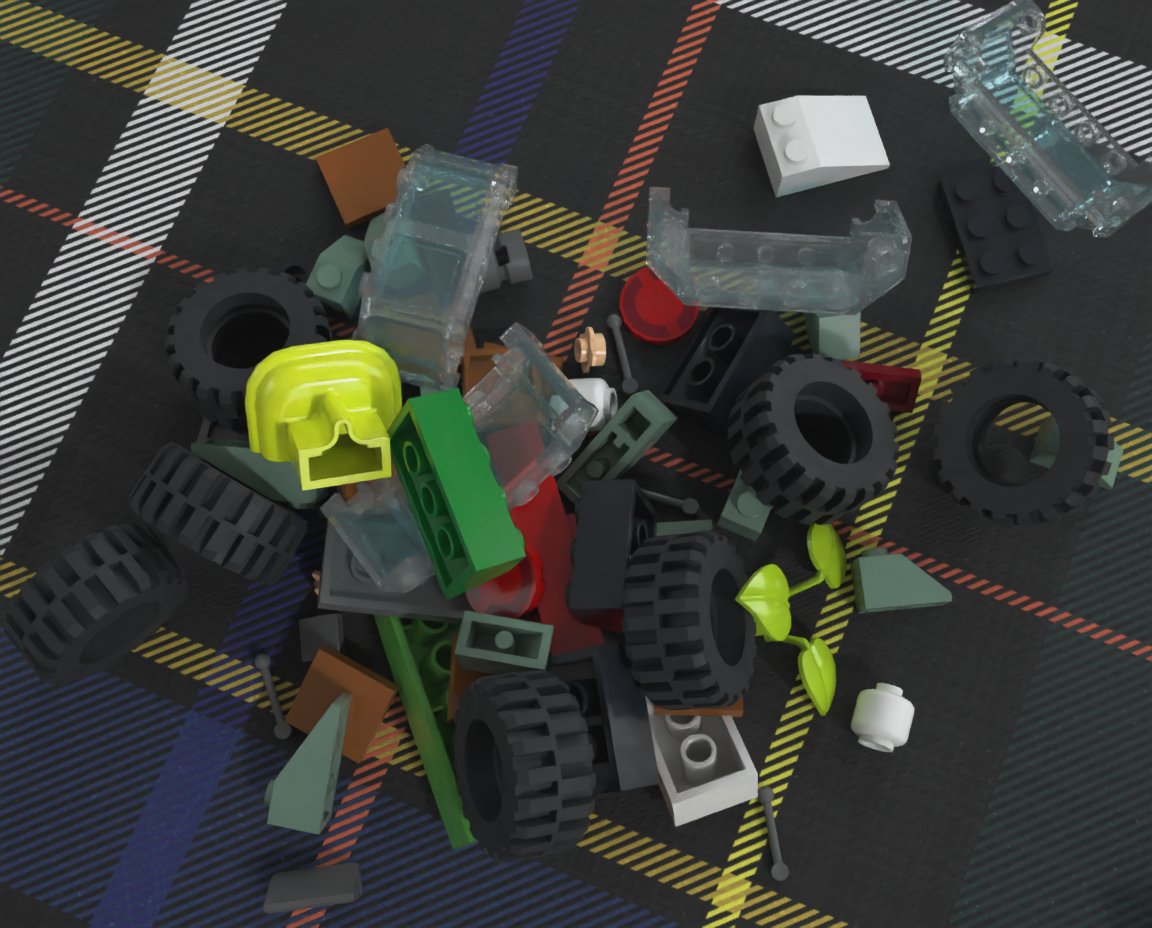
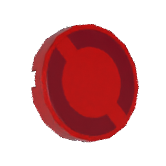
(653, 310)
(514, 592)

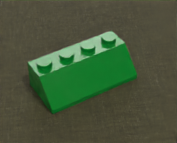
(453, 492)

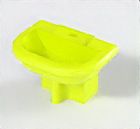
(325, 411)

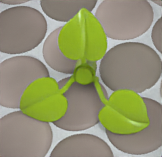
(767, 600)

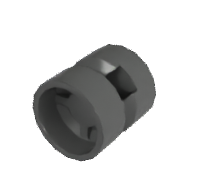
(518, 265)

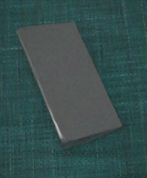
(313, 887)

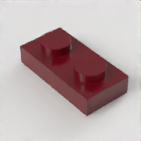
(894, 384)

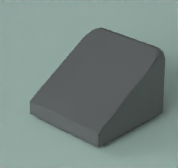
(318, 631)

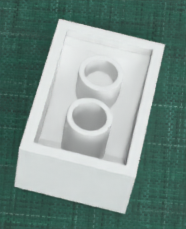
(817, 141)
(700, 764)

